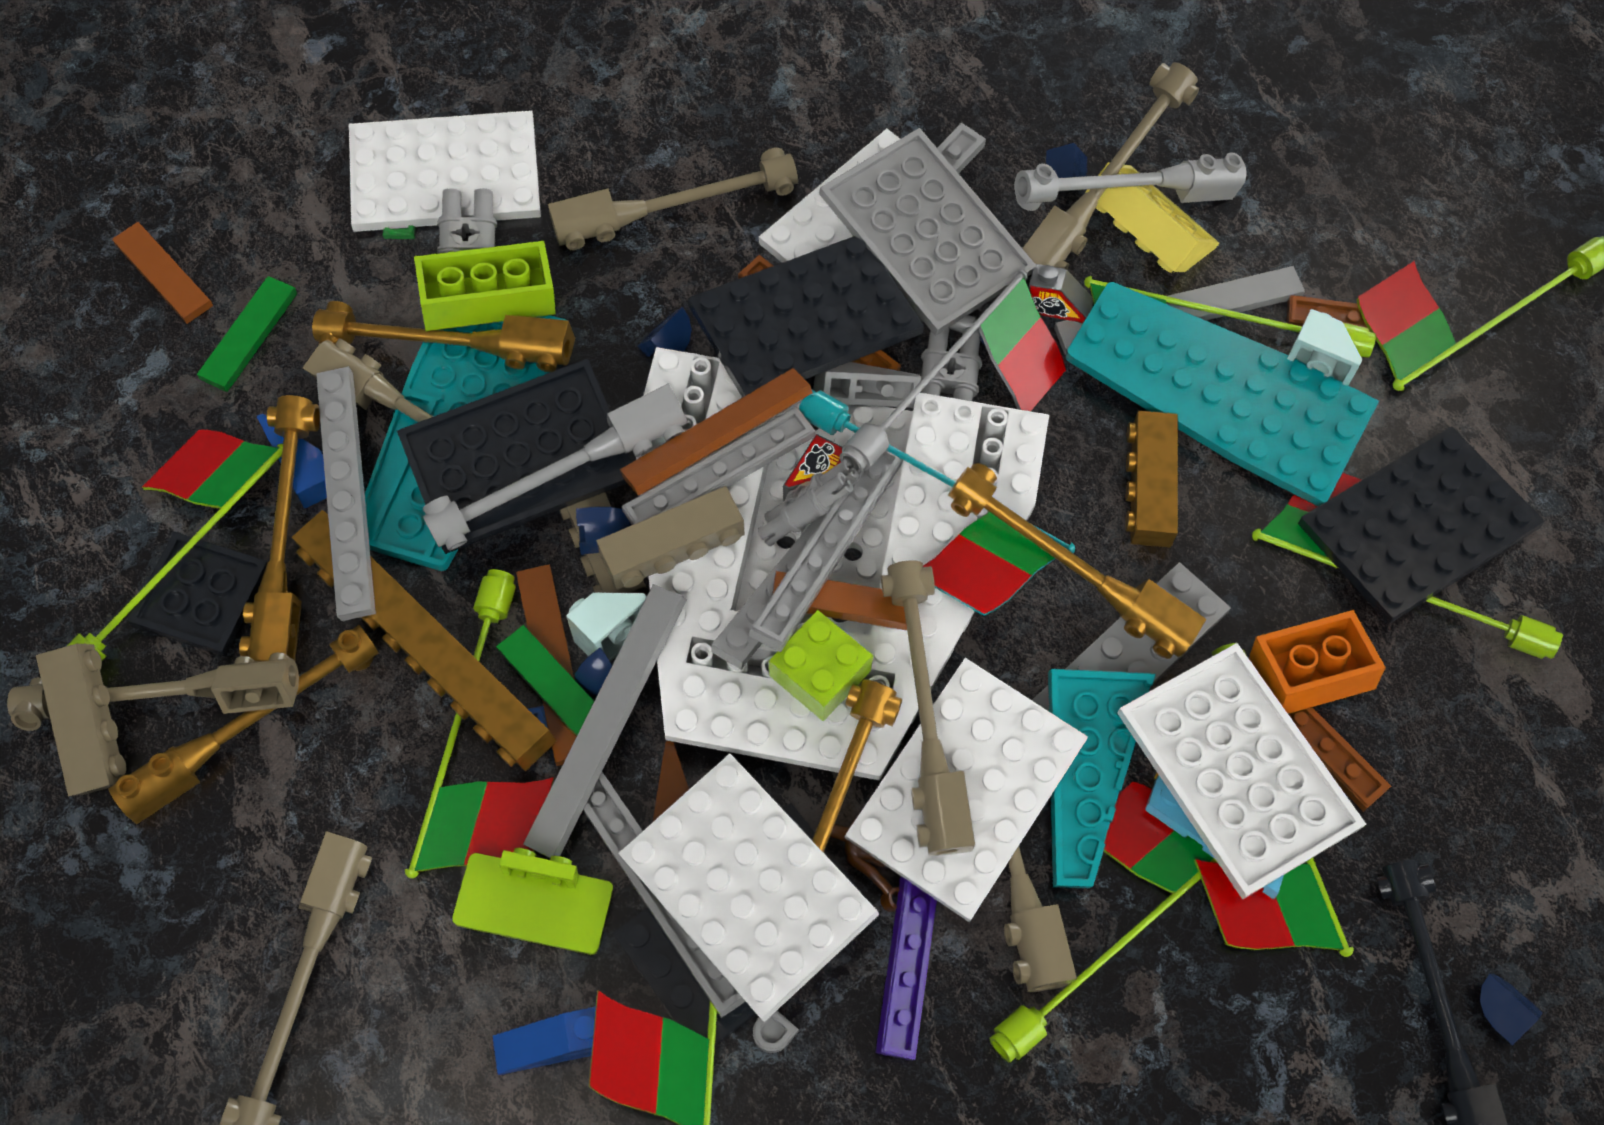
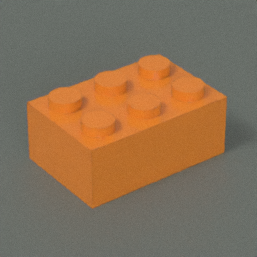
(1317, 661)

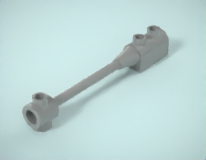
(1192, 179)
(632, 424)

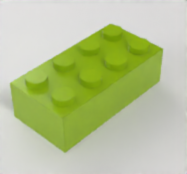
(484, 285)

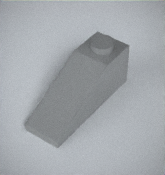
(867, 385)

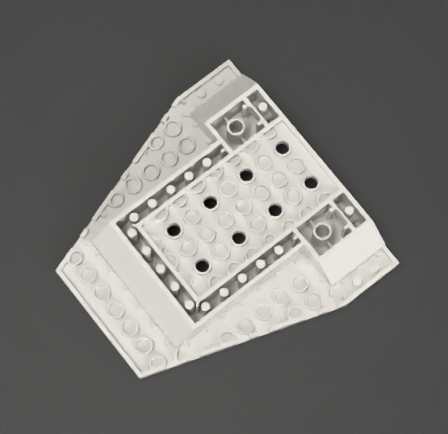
(745, 709)

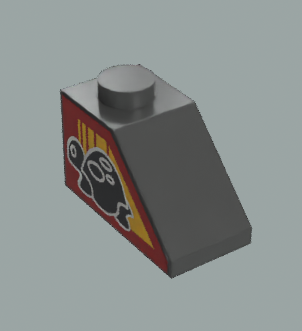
(1059, 294)
(818, 458)

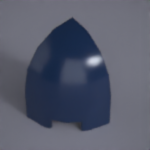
(1067, 161)
(670, 334)
(597, 523)
(593, 672)
(1507, 1008)

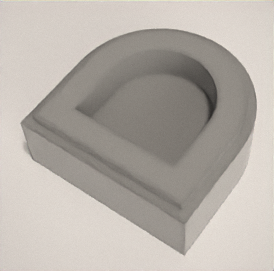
(773, 1033)

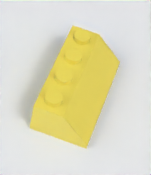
(1156, 224)

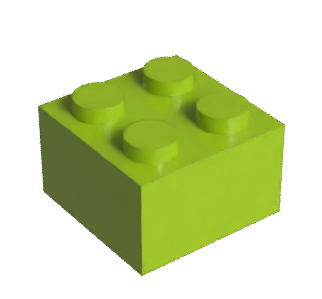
(820, 665)

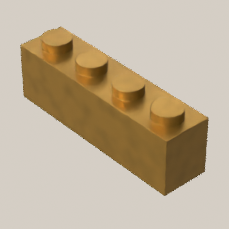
(1153, 479)

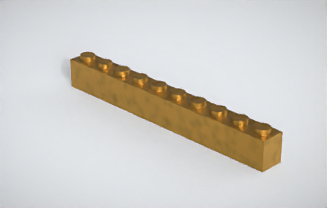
(440, 655)

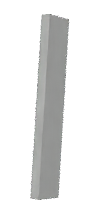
(724, 466)

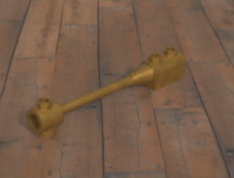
(519, 341)
(1145, 608)
(274, 611)
(873, 706)
(173, 771)

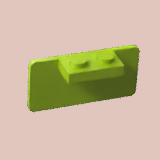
(533, 900)

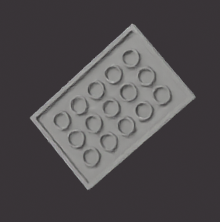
(927, 230)

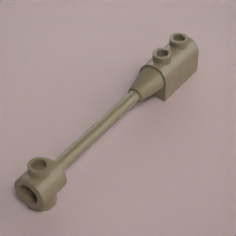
(600, 216)
(1064, 230)
(368, 381)
(235, 686)
(940, 792)
(327, 897)
(1038, 935)

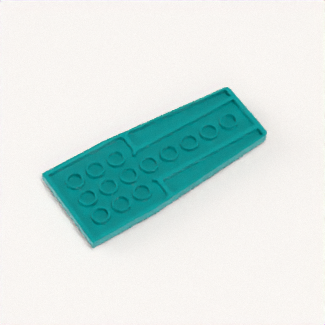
(437, 382)
(1226, 390)

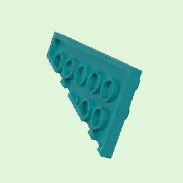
(1090, 787)

